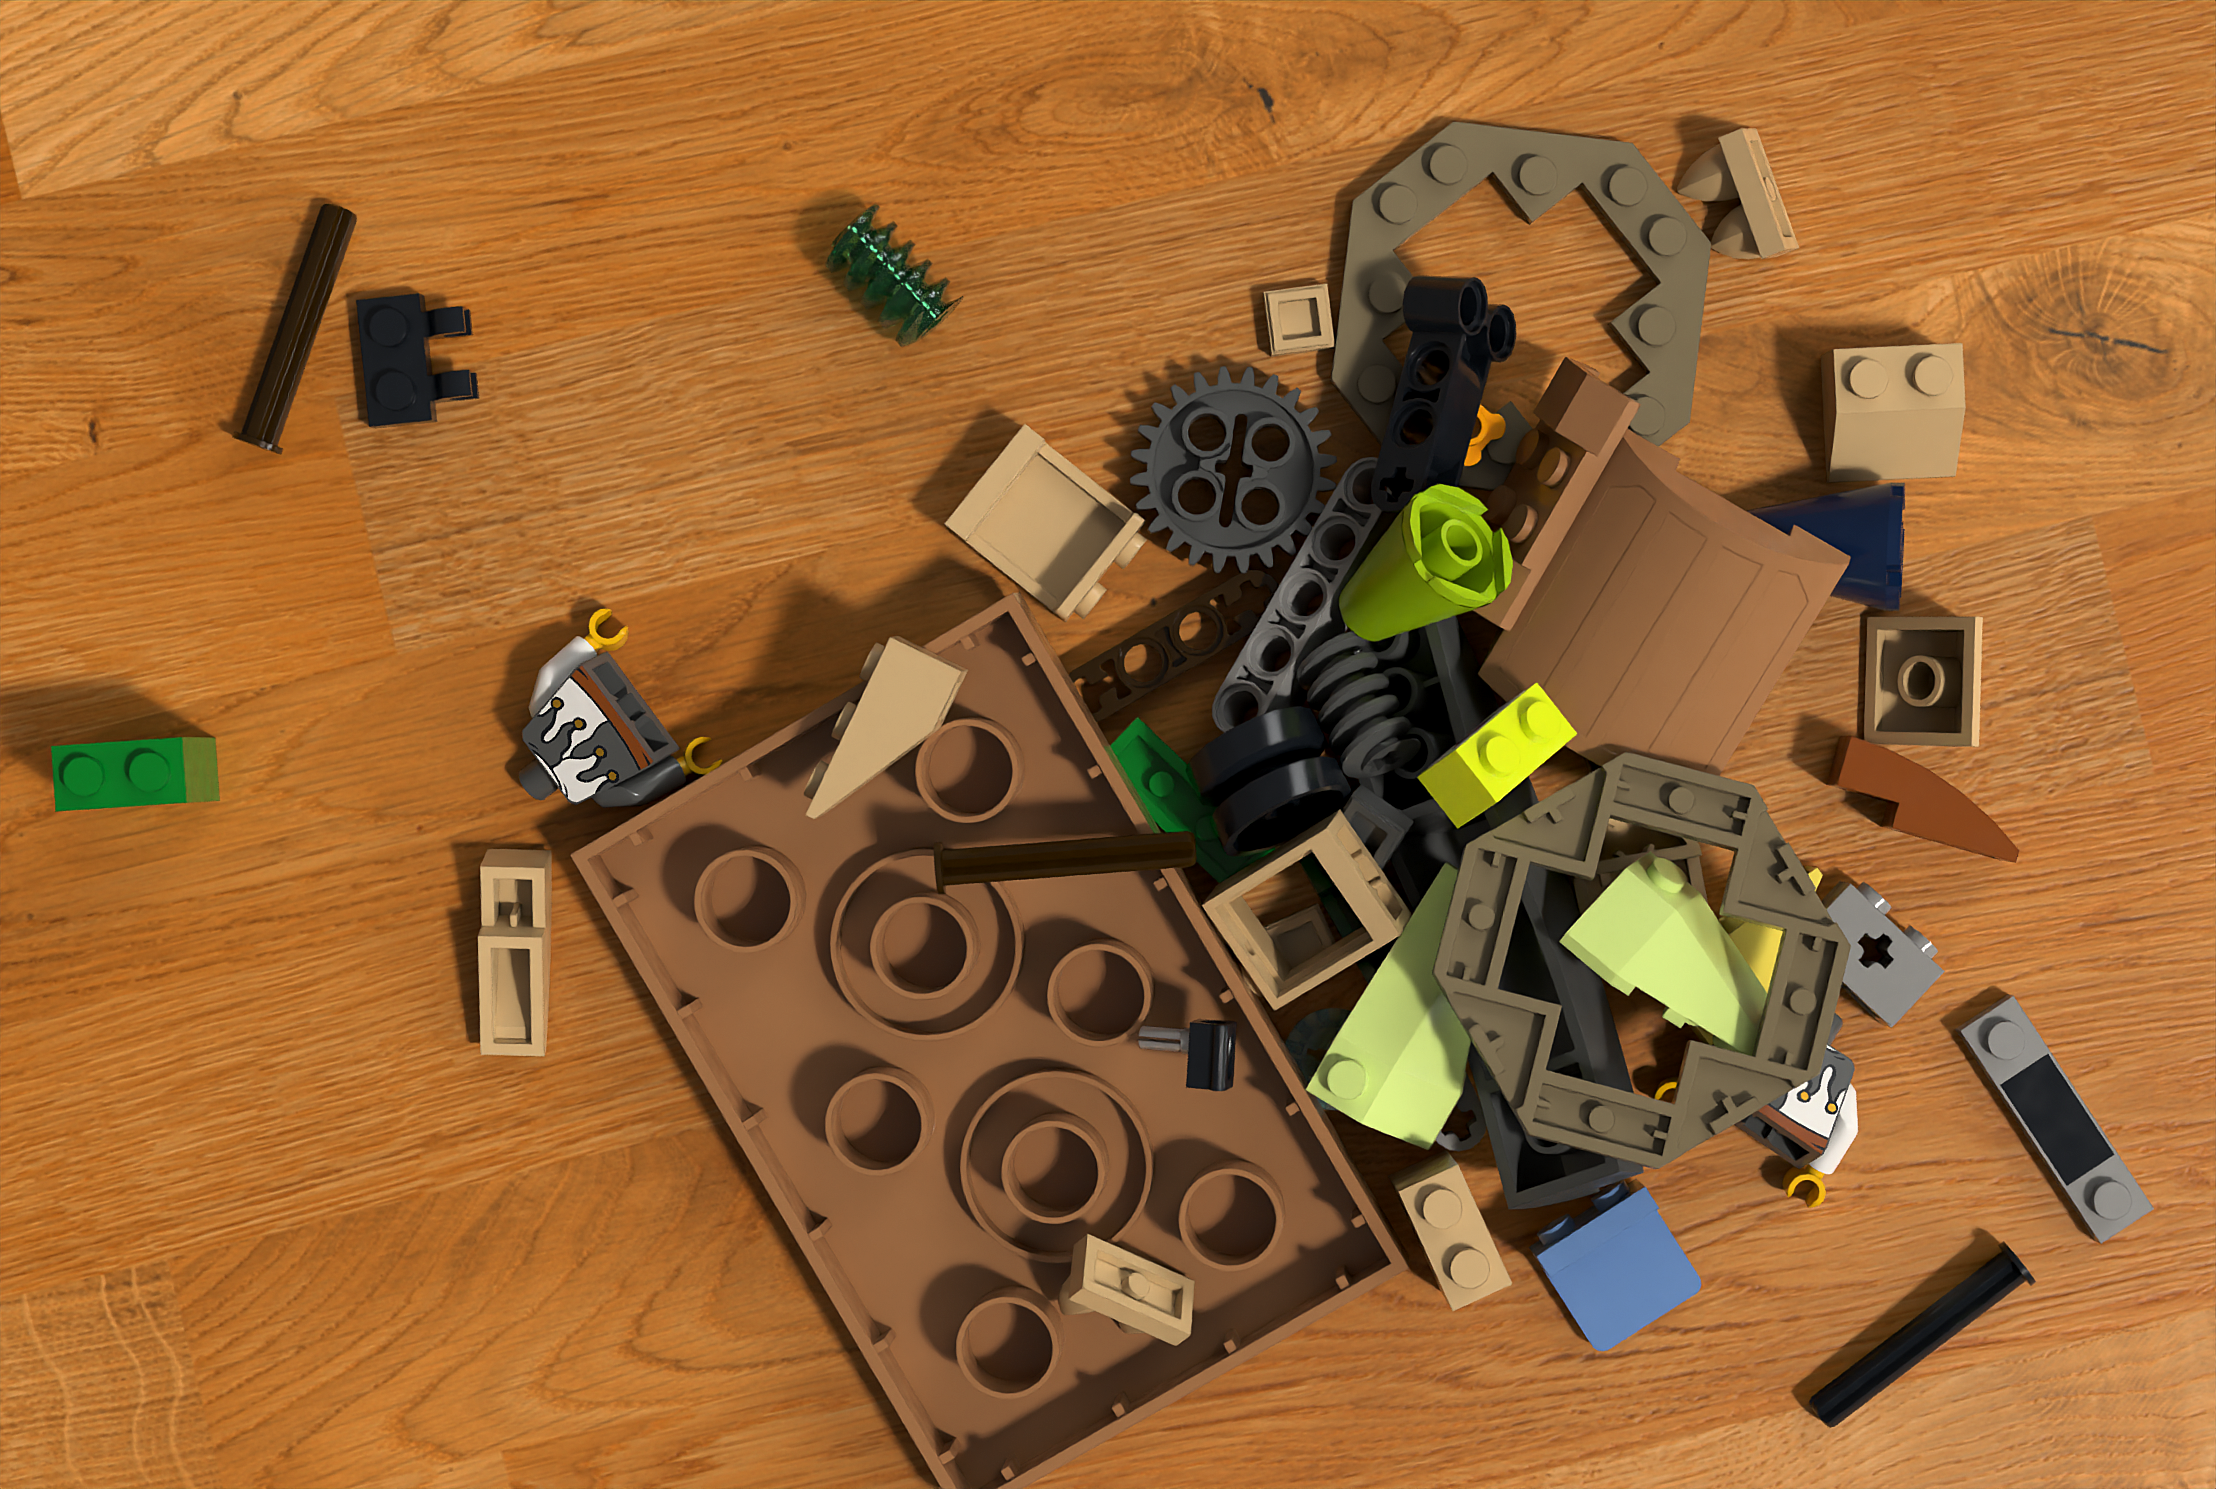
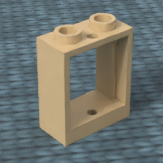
(1357, 879)

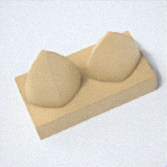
(1742, 170)
(1128, 1290)

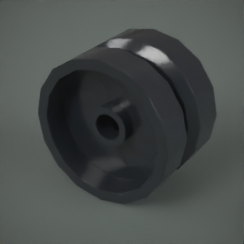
(1268, 780)

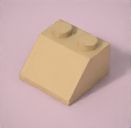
(1892, 412)

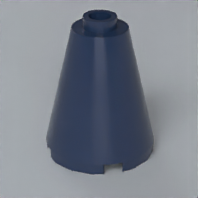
(1862, 525)

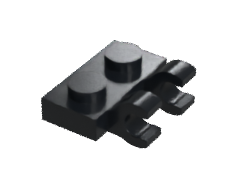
(398, 359)

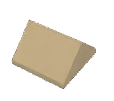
(1923, 681)

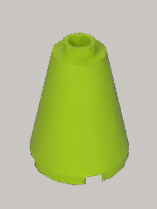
(1427, 566)

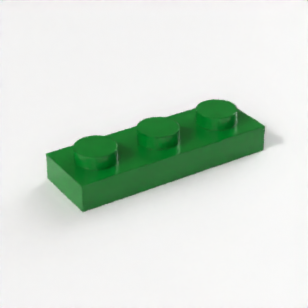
(1171, 798)

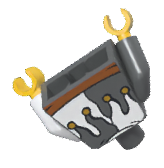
(598, 732)
(1807, 1123)

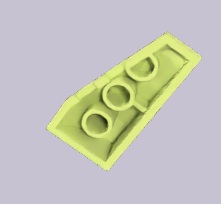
(1666, 941)
(1402, 1045)

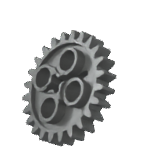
(1176, 460)

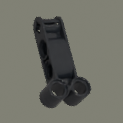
(1439, 385)

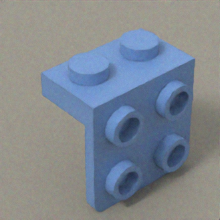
(1616, 1264)

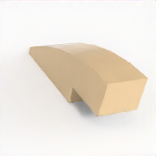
(515, 951)

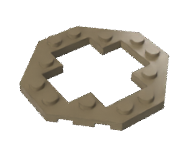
(1535, 175)
(1762, 888)

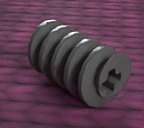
(1351, 708)

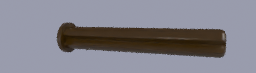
(298, 328)
(1063, 858)

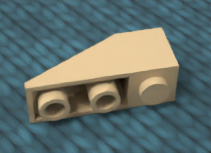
(899, 709)

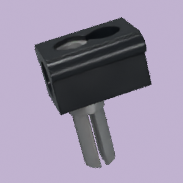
(1209, 1050)

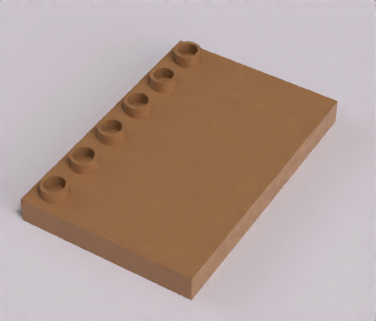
(965, 1073)

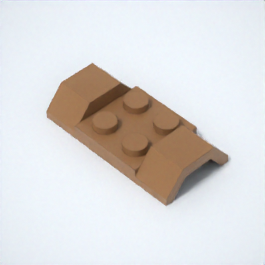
(1553, 477)

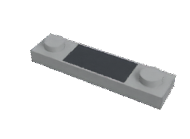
(2054, 1118)

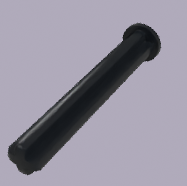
(1920, 1337)

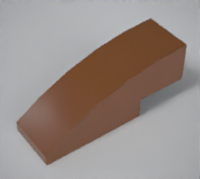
(1917, 799)

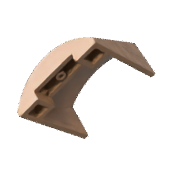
(1663, 616)

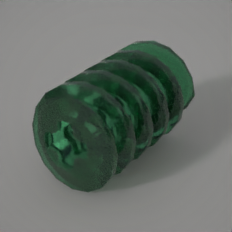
(890, 278)

